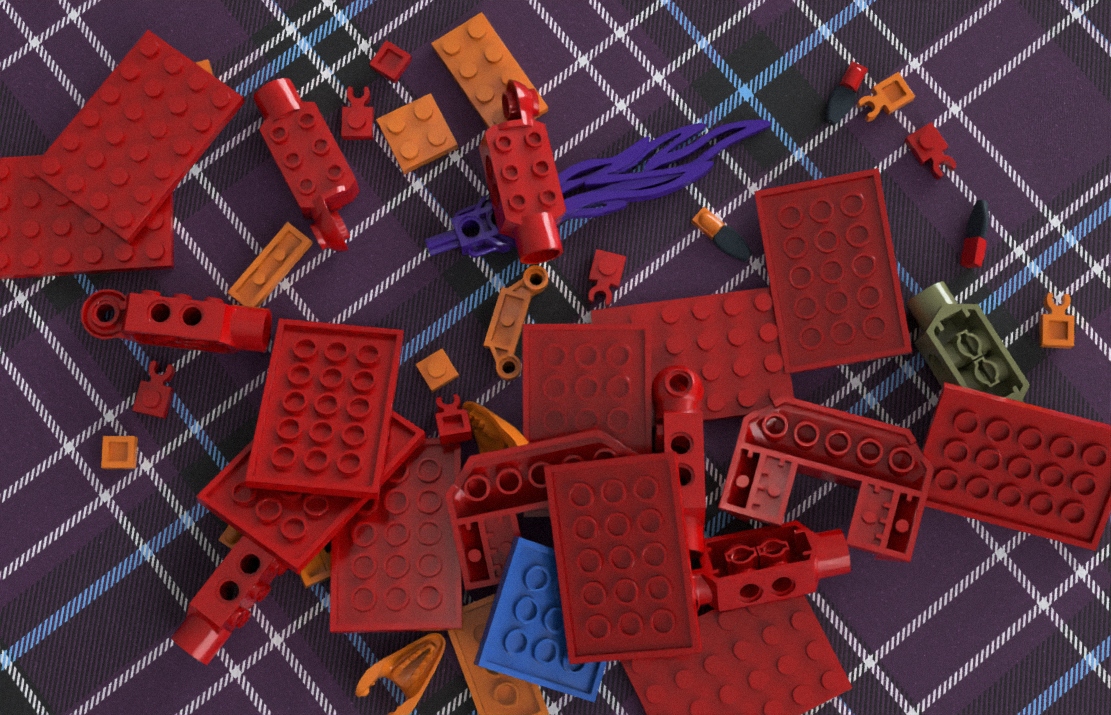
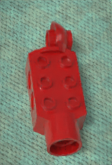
(307, 160)
(523, 177)
(173, 321)
(681, 430)
(767, 565)
(212, 611)

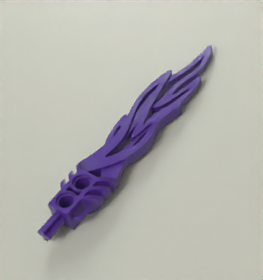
(613, 184)

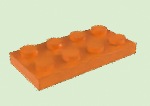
(481, 67)
(491, 690)

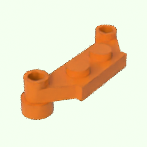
(509, 320)

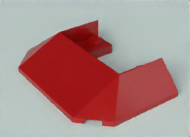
(837, 448)
(508, 482)

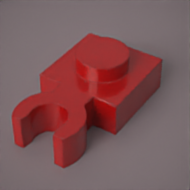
(357, 119)
(929, 146)
(607, 273)
(154, 396)
(452, 422)

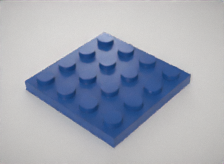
(528, 629)

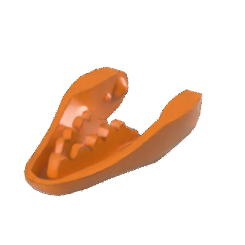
(491, 430)
(408, 669)

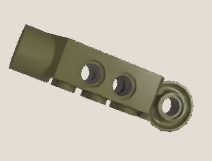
(963, 345)

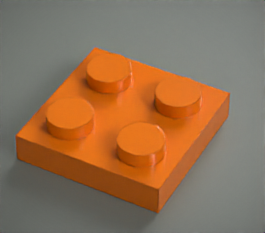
(417, 133)

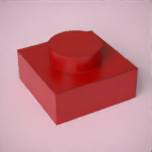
(390, 61)

